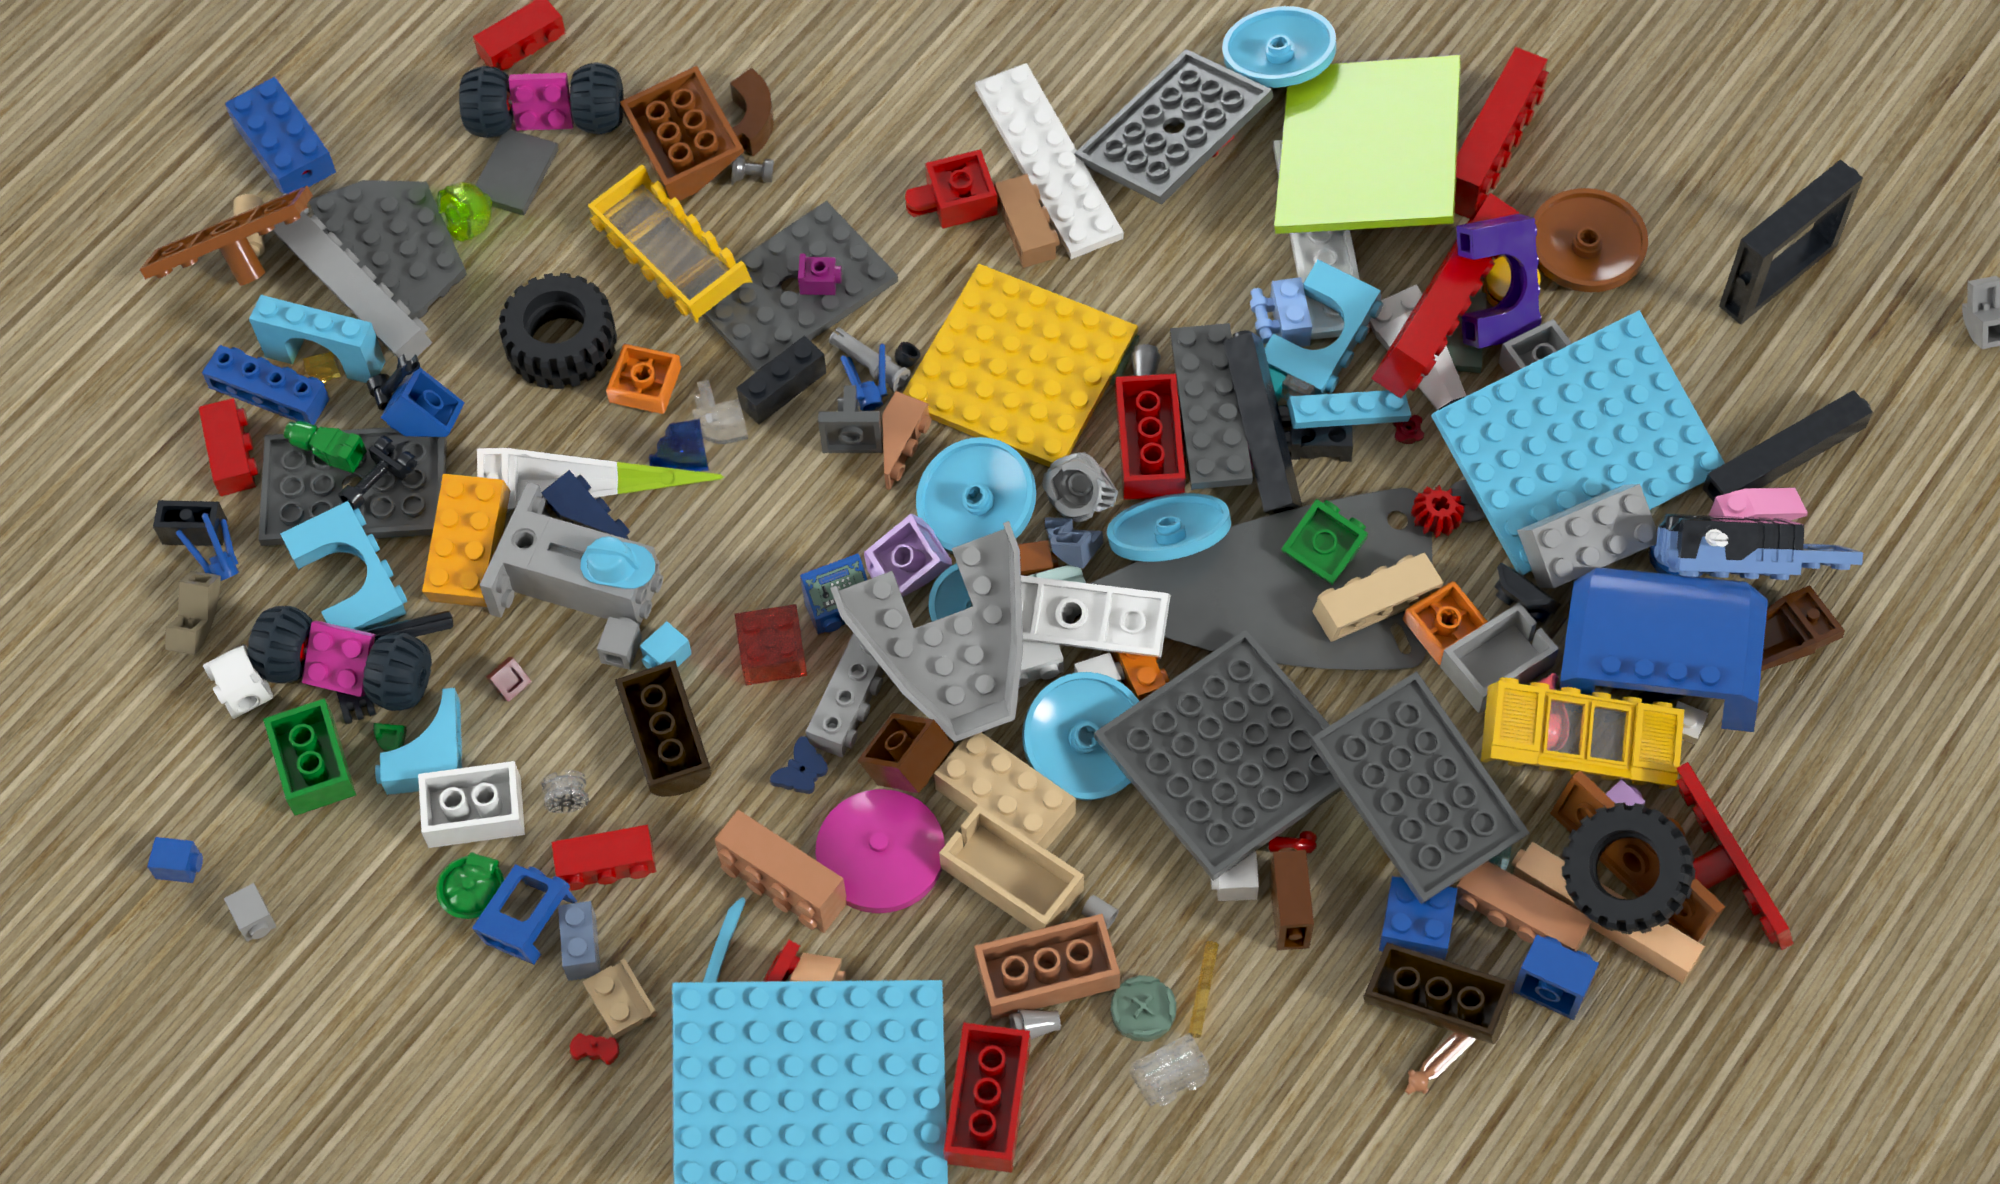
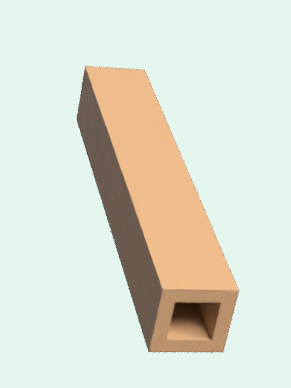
(1662, 947)

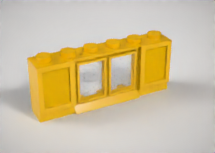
(1582, 732)

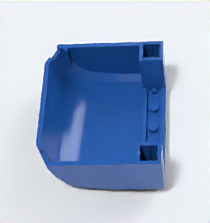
(1668, 638)

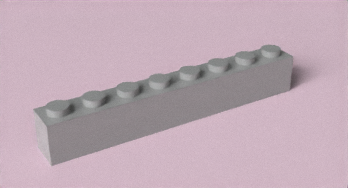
(354, 285)

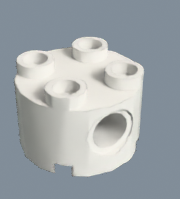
(237, 682)

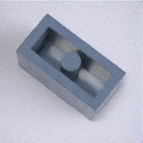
(579, 940)

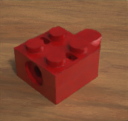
(956, 189)

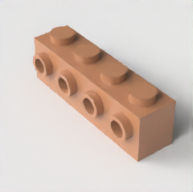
(1521, 906)

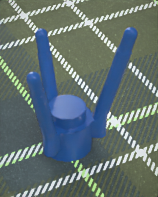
(868, 393)
(223, 562)

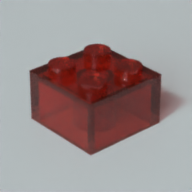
(770, 644)

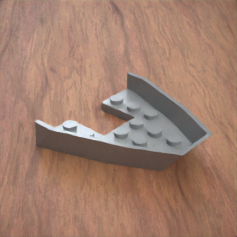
(958, 666)

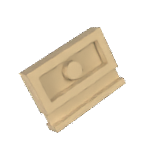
(619, 998)

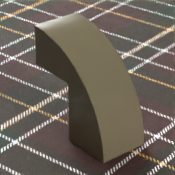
(195, 612)

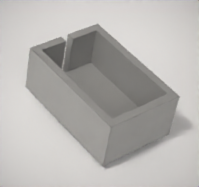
(1498, 651)

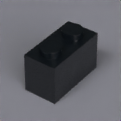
(188, 518)

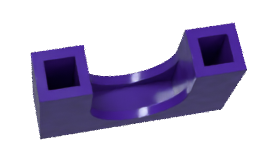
(1519, 309)

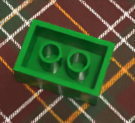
(309, 757)

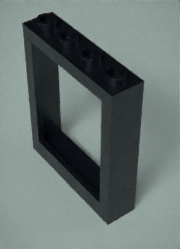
(1757, 277)

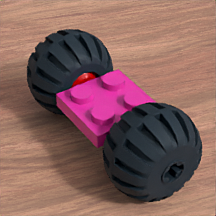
(541, 100)
(338, 658)

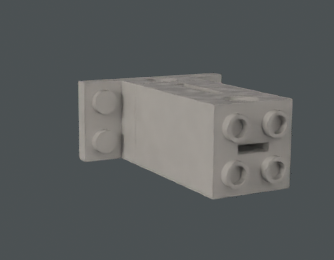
(544, 560)

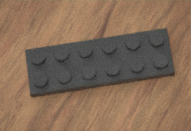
(1209, 408)

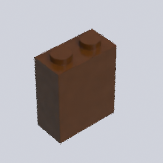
(1291, 899)

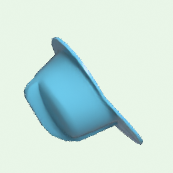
(617, 563)

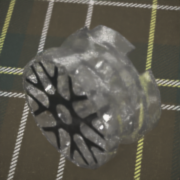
(565, 792)

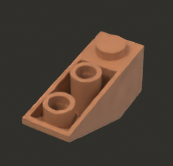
(902, 426)

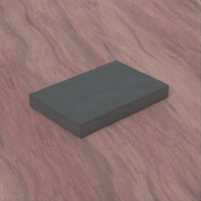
(516, 170)

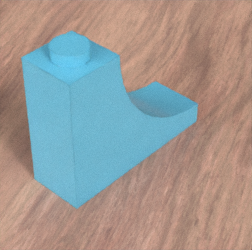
(433, 751)

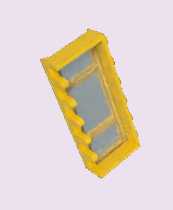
(667, 244)

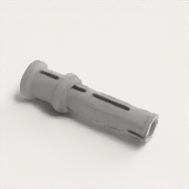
(894, 375)

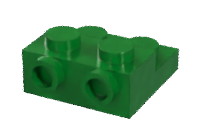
(1325, 541)

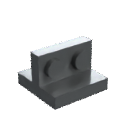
(849, 428)

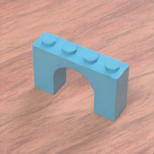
(1355, 304)
(285, 325)
(342, 531)

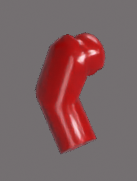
(1305, 842)

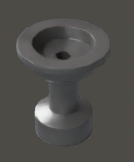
(740, 168)

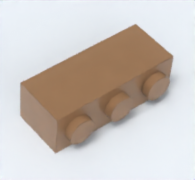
(1026, 220)

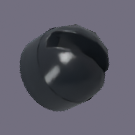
(906, 354)

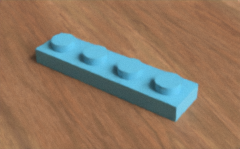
(1347, 409)

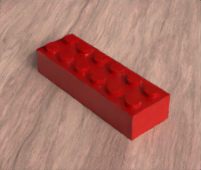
(1498, 129)

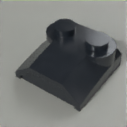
(1518, 589)

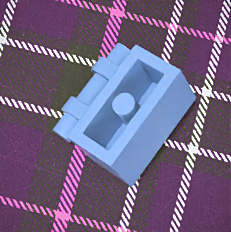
(1288, 309)

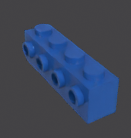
(266, 385)

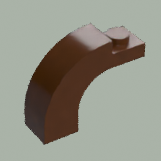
(754, 98)

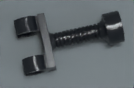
(380, 454)

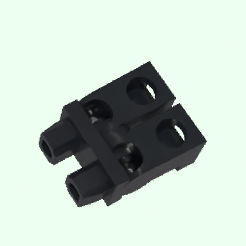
(1318, 441)

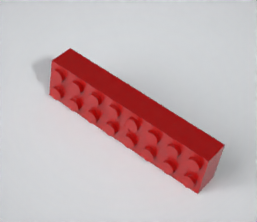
(1437, 311)

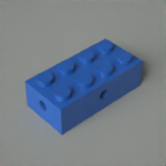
(280, 137)

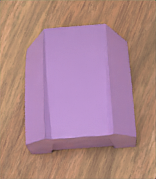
(909, 552)

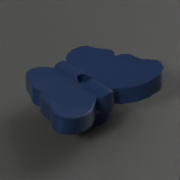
(804, 758)

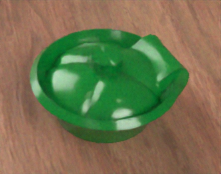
(468, 885)

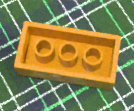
(464, 538)

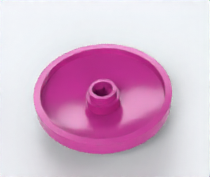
(882, 849)

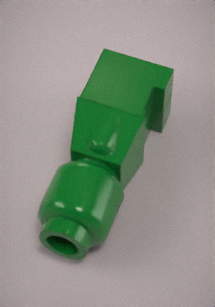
(328, 444)

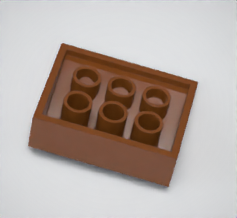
(682, 132)

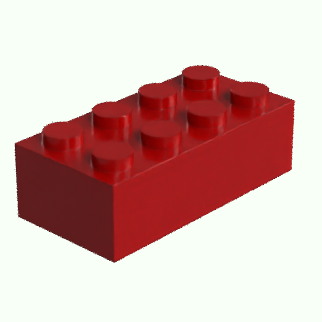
(1149, 436)
(987, 1097)

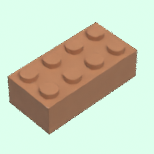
(780, 872)
(1047, 966)

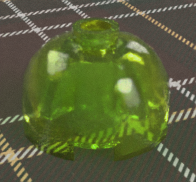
(465, 209)

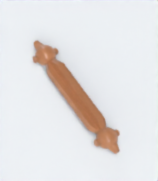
(1437, 1062)

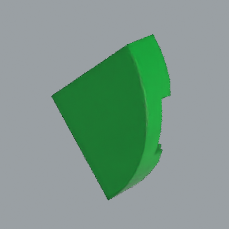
(389, 736)

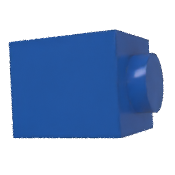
(175, 860)

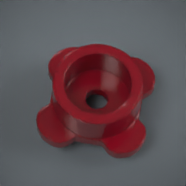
(1409, 436)

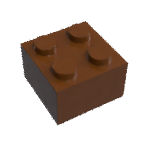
(906, 752)

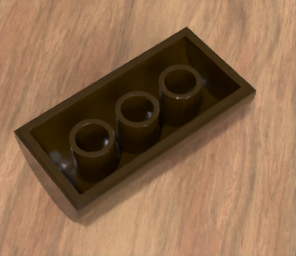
(664, 730)
(1440, 993)

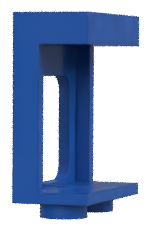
(518, 936)

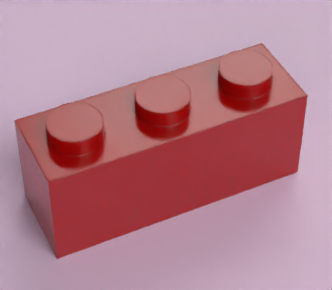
(519, 34)
(228, 446)
(604, 857)

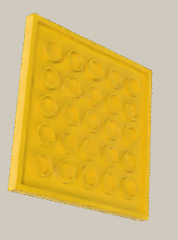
(1020, 365)

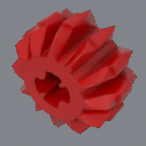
(1437, 511)

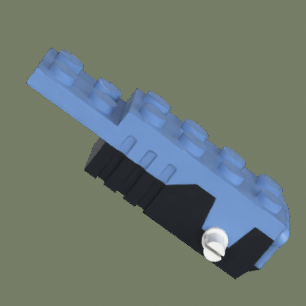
(1743, 547)

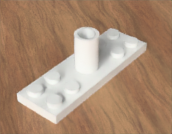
(1110, 618)

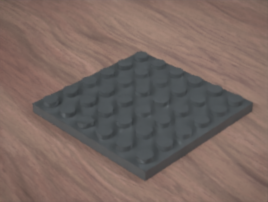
(1224, 754)

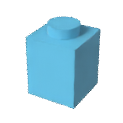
(665, 646)

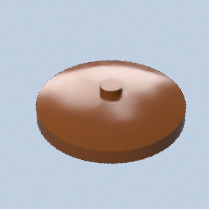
(1589, 240)

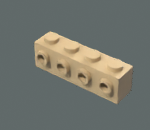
(1376, 596)

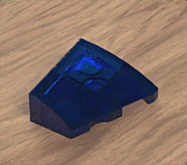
(681, 447)

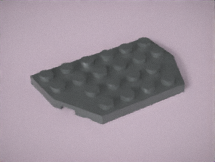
(397, 236)

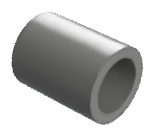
(1097, 906)

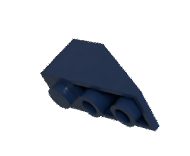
(575, 505)

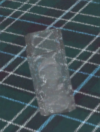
(1170, 1071)

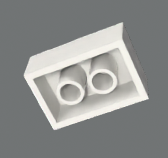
(471, 804)

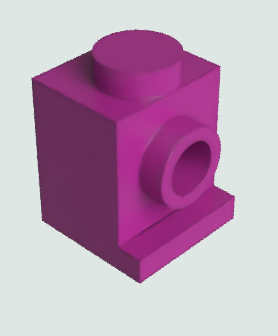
(818, 275)

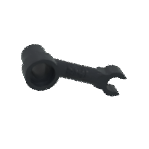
(383, 385)

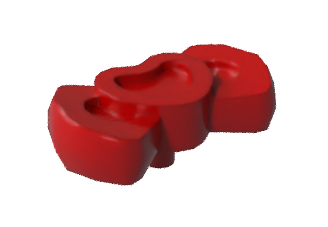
(594, 1048)

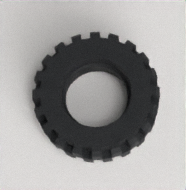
(550, 300)
(1604, 829)

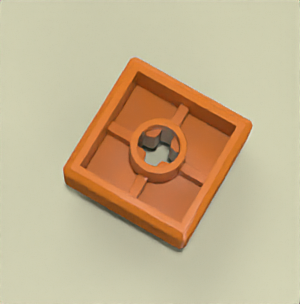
(628, 383)
(1443, 605)

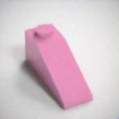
(1760, 503)

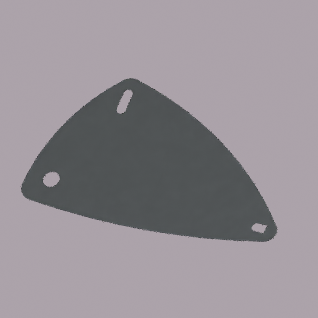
(1259, 589)

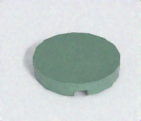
(1143, 1008)

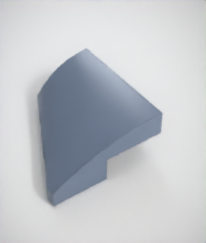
(1072, 545)

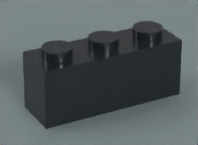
(781, 380)

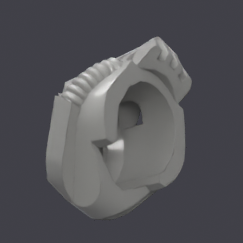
(1078, 487)

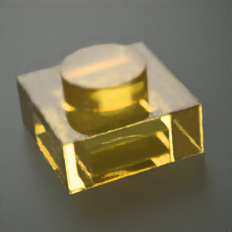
(322, 366)

